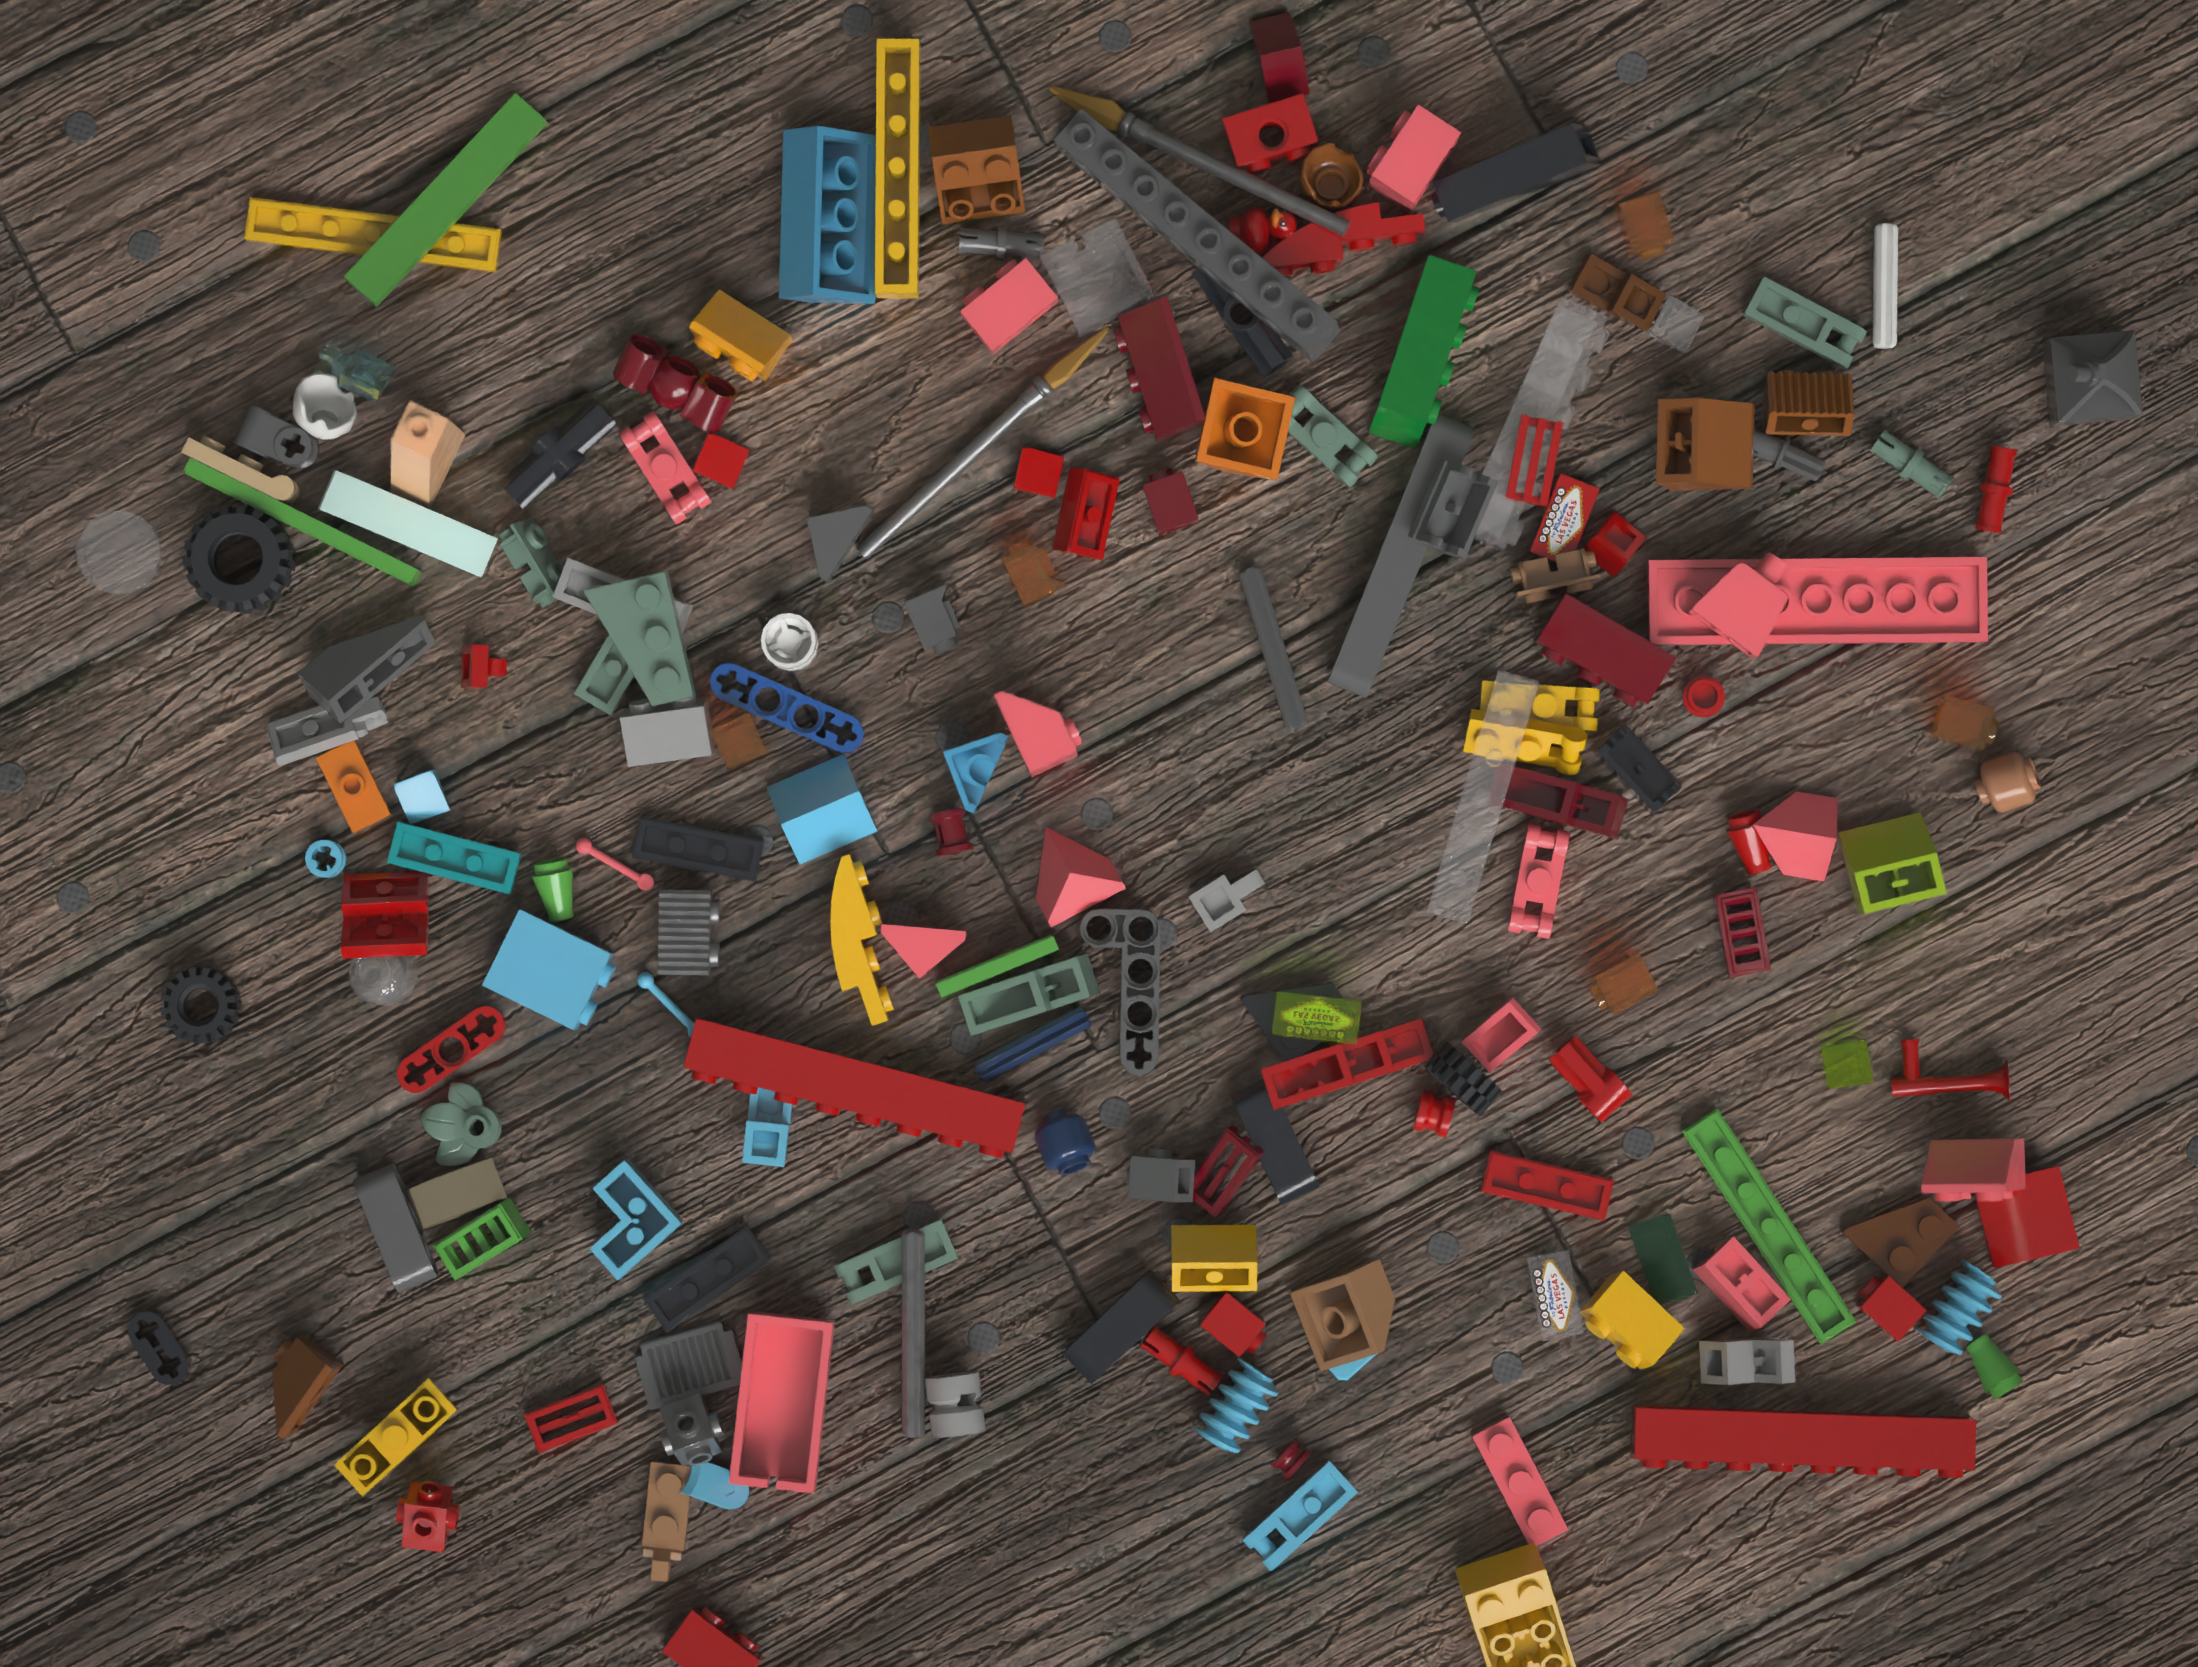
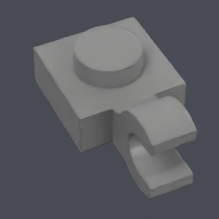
(1221, 901)

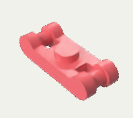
(664, 467)
(1538, 881)

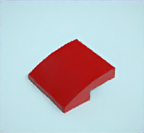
(385, 914)
(2031, 1223)

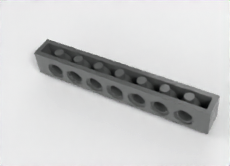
(1197, 235)

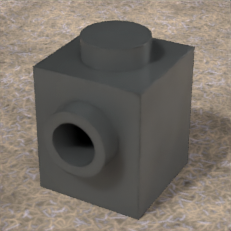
(1160, 1177)

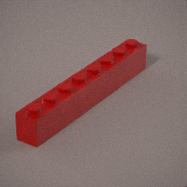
(855, 1086)
(1803, 1438)

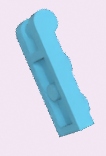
(1301, 1514)

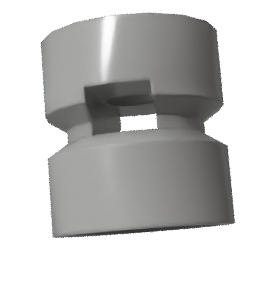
(955, 1404)

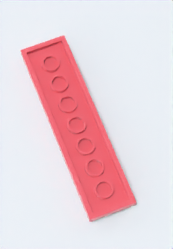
(1835, 600)

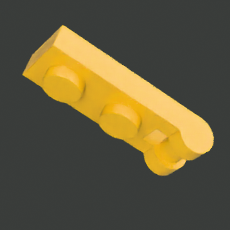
(1550, 704)
(1537, 743)

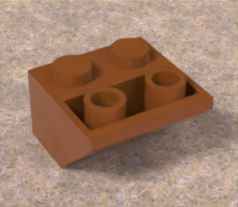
(976, 169)
(1704, 444)

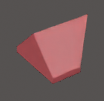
(1801, 834)
(1072, 878)

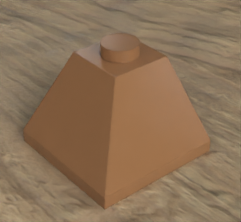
(1346, 1314)

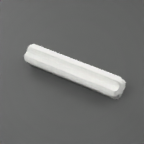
(1885, 285)

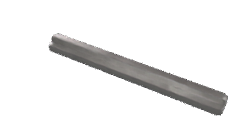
(913, 1333)

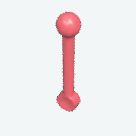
(644, 881)

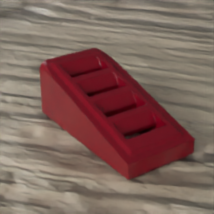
(1723, 919)

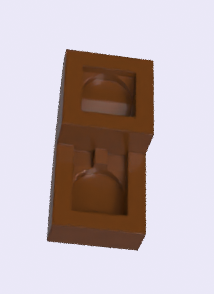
(1616, 292)

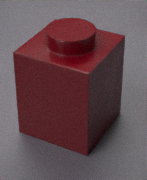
(1169, 501)

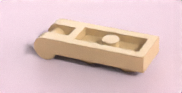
(243, 470)

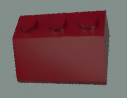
(1159, 370)
(1604, 651)

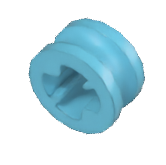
(336, 851)

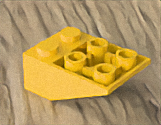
(1514, 1610)

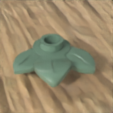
(455, 1123)

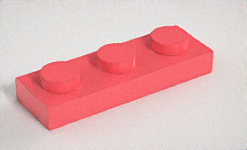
(1519, 1482)

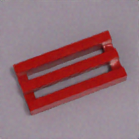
(1540, 425)
(605, 1404)

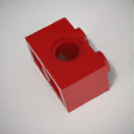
(1288, 116)

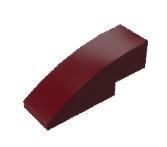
(1565, 802)

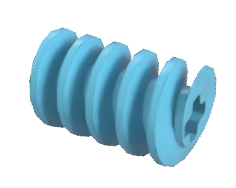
(1960, 1308)
(1237, 1407)

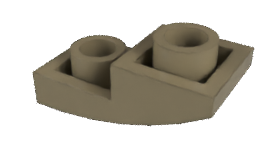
(456, 1193)

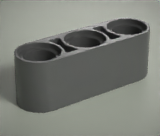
(395, 1227)

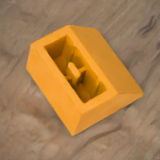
(740, 335)

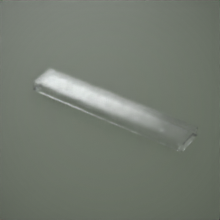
(1482, 796)

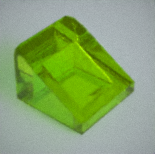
(1847, 1064)

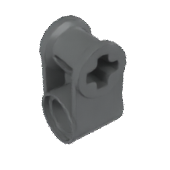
(271, 437)

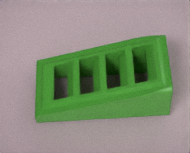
(512, 1222)

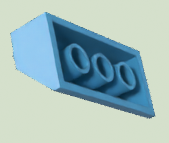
(828, 216)

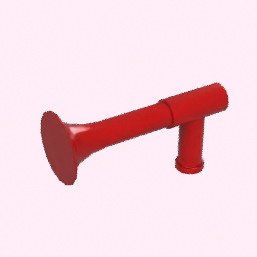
(1913, 1084)

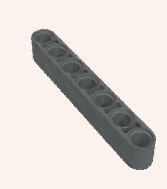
(1395, 565)

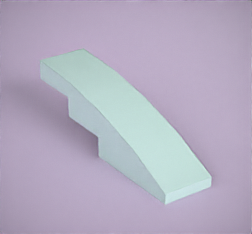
(407, 523)

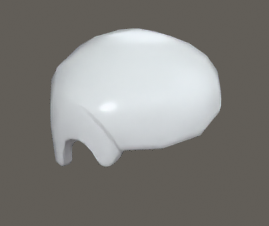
(323, 407)

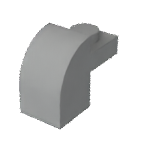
(1747, 1361)

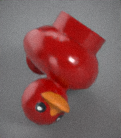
(1260, 230)

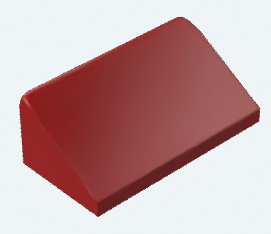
(1086, 513)

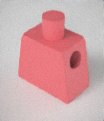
(1744, 604)

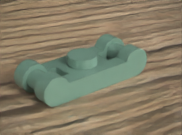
(1326, 436)

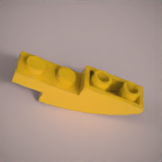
(850, 923)

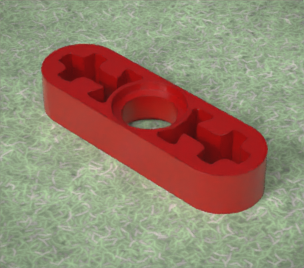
(432, 1076)

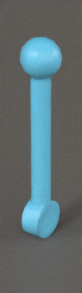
(646, 980)

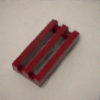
(1242, 1146)

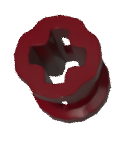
(951, 832)

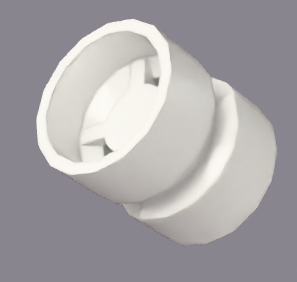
(789, 642)

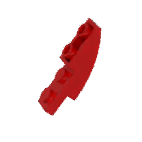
(1322, 249)

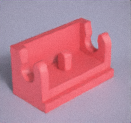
(1741, 1284)

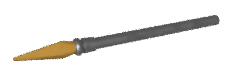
(1115, 119)
(1029, 399)

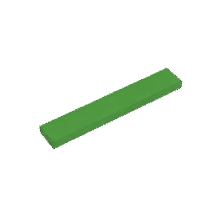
(445, 200)
(302, 522)
(1768, 1226)

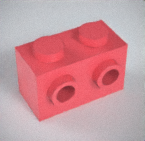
(1008, 304)

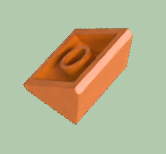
(1244, 430)

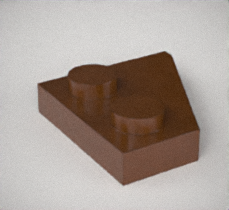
(1903, 1238)

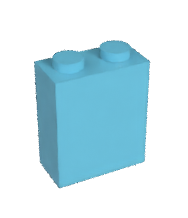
(550, 970)

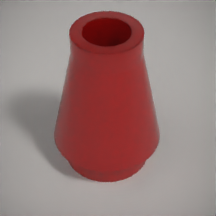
(1748, 842)

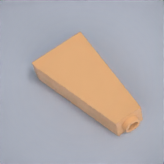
(422, 454)

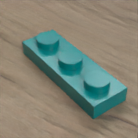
(454, 858)

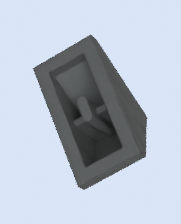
(835, 536)

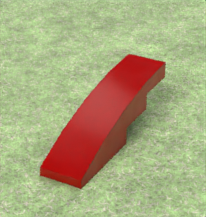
(1347, 1064)

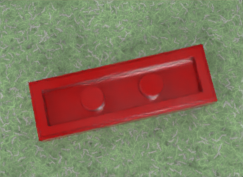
(1547, 1185)

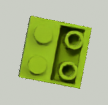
(1891, 863)

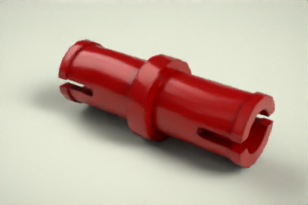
(1996, 489)
(1181, 1360)

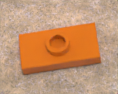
(353, 786)

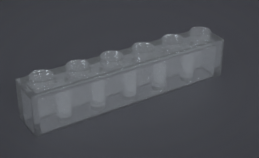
(1546, 394)

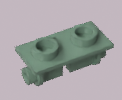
(526, 544)

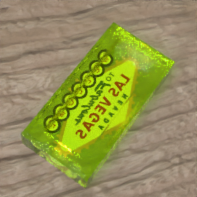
(1317, 1018)

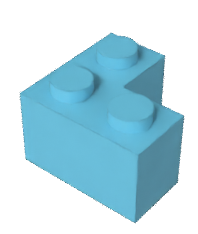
(643, 1215)

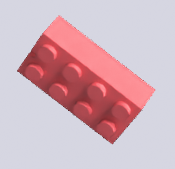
(782, 1401)

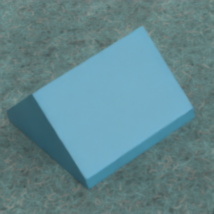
(821, 809)

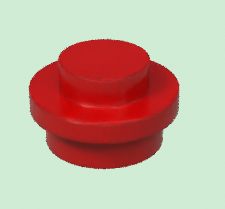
(1703, 696)

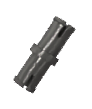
(1000, 243)

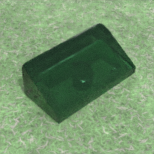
(1662, 1259)

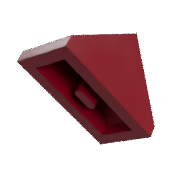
(1280, 57)

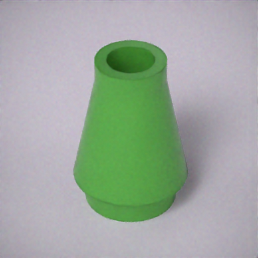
(555, 886)
(1993, 1367)

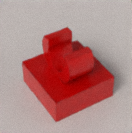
(477, 667)

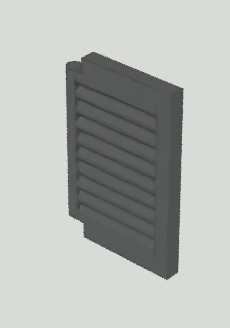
(689, 1364)

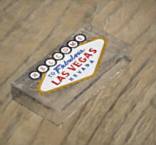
(1554, 1295)

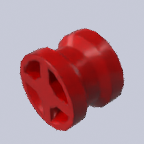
(1434, 1113)

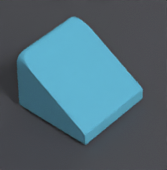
(421, 796)

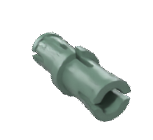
(1911, 463)

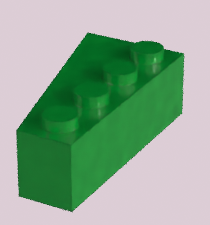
(1424, 351)

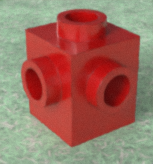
(427, 1516)

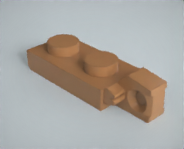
(665, 1517)

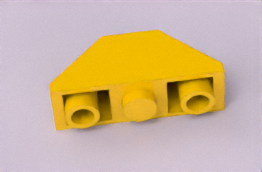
(396, 1437)

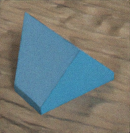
(973, 767)

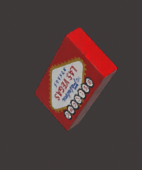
(1564, 518)

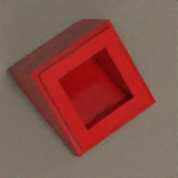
(721, 460)
(1038, 472)
(1615, 543)

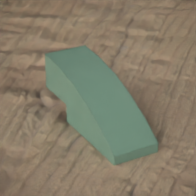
(1029, 994)

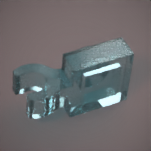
(357, 373)

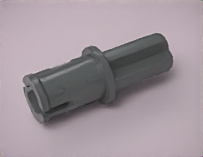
(1783, 454)

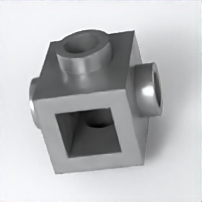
(691, 1431)

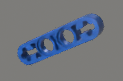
(789, 702)

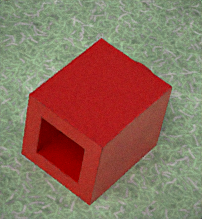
(1889, 1306)
(1234, 1325)

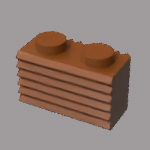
(1808, 403)

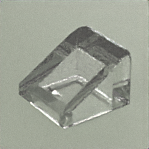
(1676, 324)

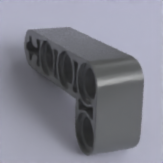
(1131, 991)

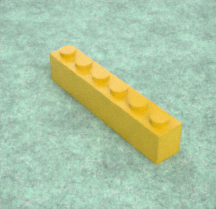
(897, 168)

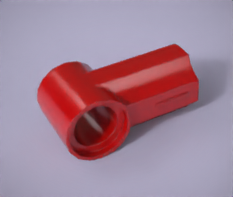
(1595, 1086)

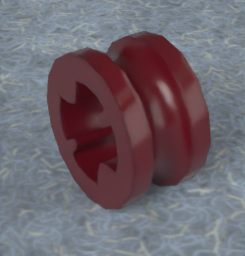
(1290, 1458)

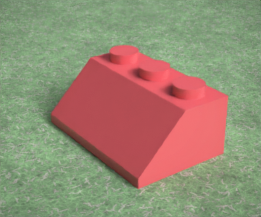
(1039, 733)

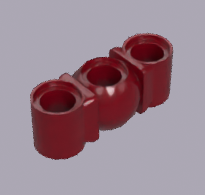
(675, 383)

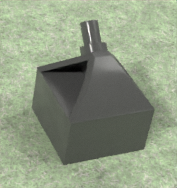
(2092, 378)

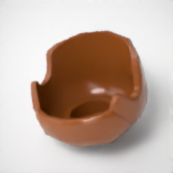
(1330, 177)

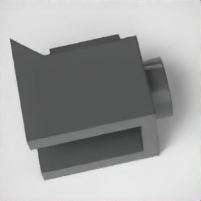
(934, 620)

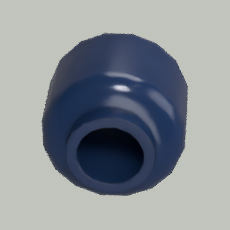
(1065, 1142)

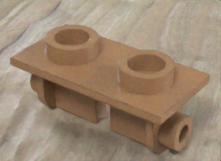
(1539, 581)

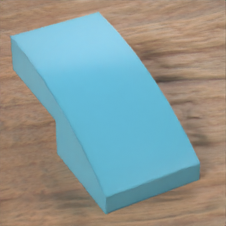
(766, 1130)

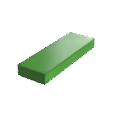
(997, 965)

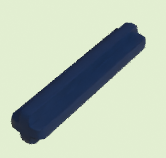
(1032, 1044)

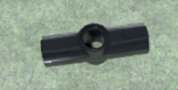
(1256, 338)
(558, 453)

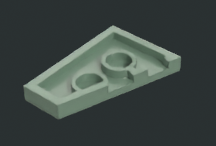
(648, 634)

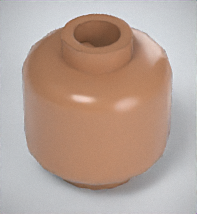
(2008, 782)

